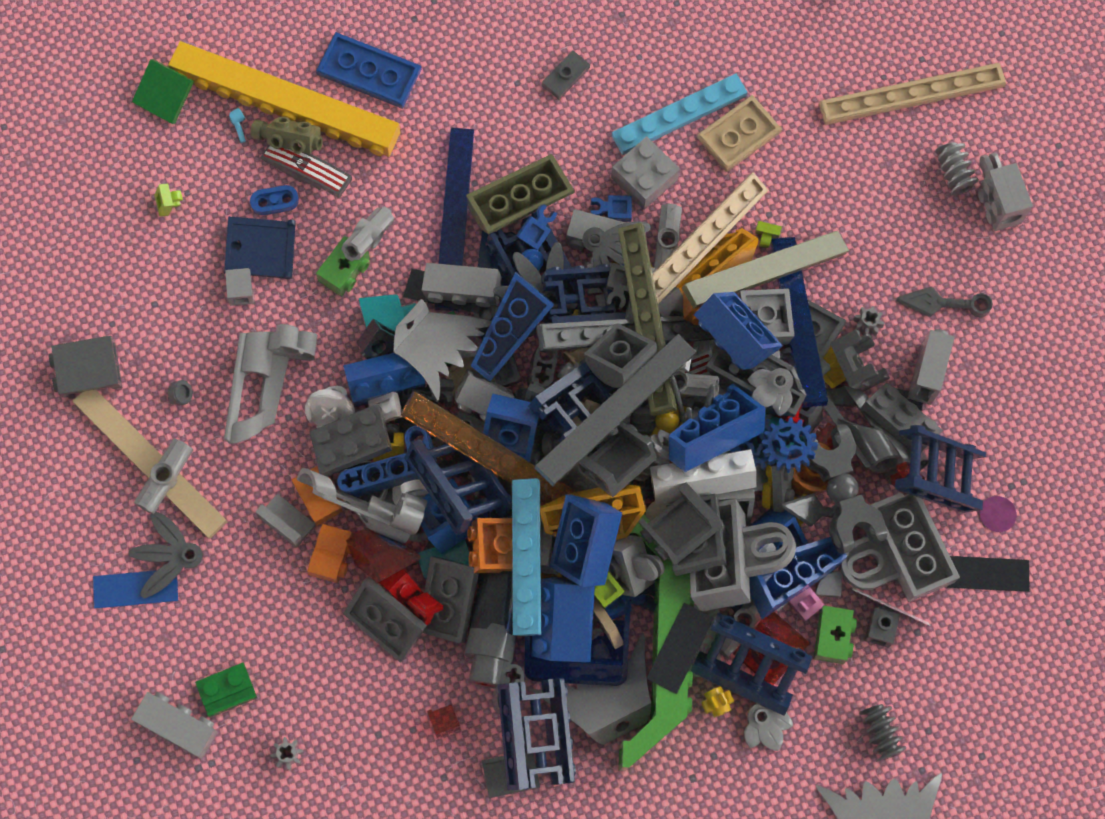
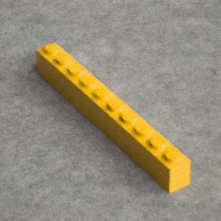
(285, 99)

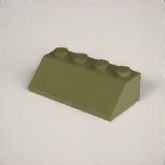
(518, 194)

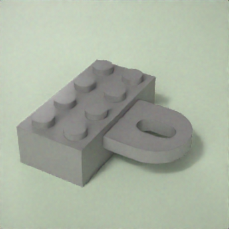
(909, 553)
(729, 583)

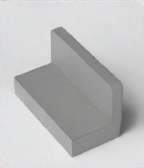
(285, 520)

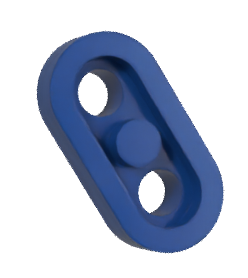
(274, 198)

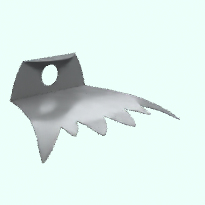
(434, 341)
(603, 707)
(889, 806)

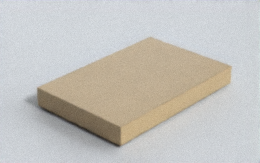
(739, 133)

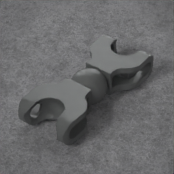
(843, 489)

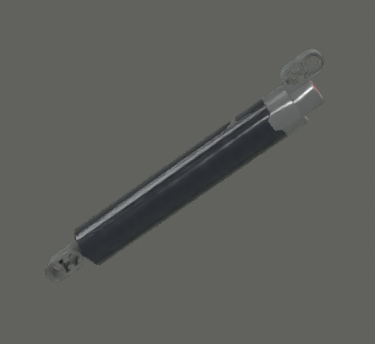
(491, 625)

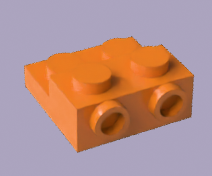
(491, 545)

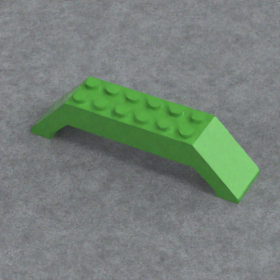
(666, 707)

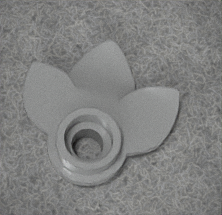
(769, 393)
(768, 730)

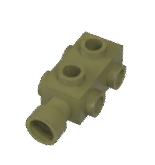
(289, 134)

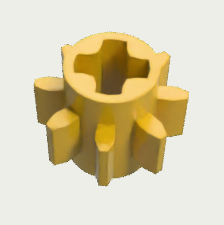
(717, 702)

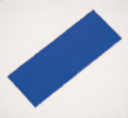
(126, 588)

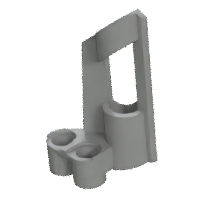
(268, 356)
(378, 515)

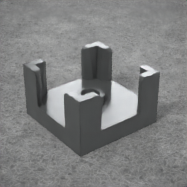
(847, 352)

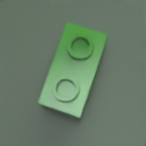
(337, 279)
(826, 646)

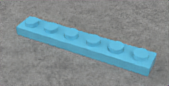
(680, 113)
(526, 557)

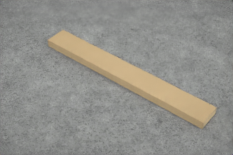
(912, 93)
(707, 235)
(145, 456)

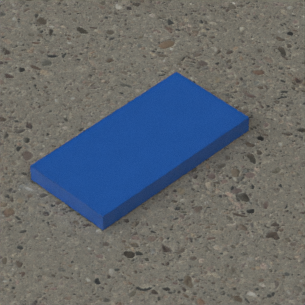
(369, 70)

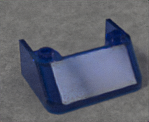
(606, 667)

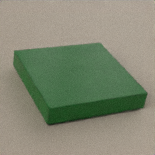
(162, 91)

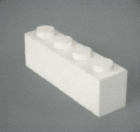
(718, 475)

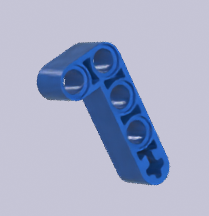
(385, 467)

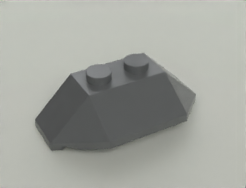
(722, 366)

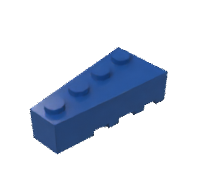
(512, 323)
(717, 429)
(806, 568)

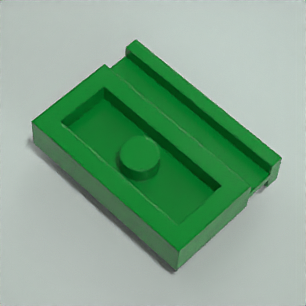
(226, 689)

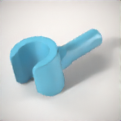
(236, 117)

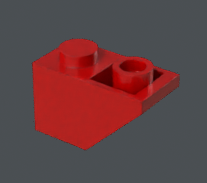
(401, 587)

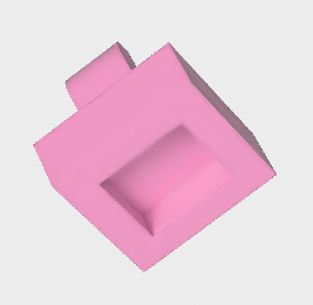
(806, 604)

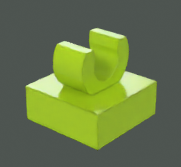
(166, 200)
(767, 231)
(609, 592)

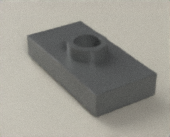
(565, 75)

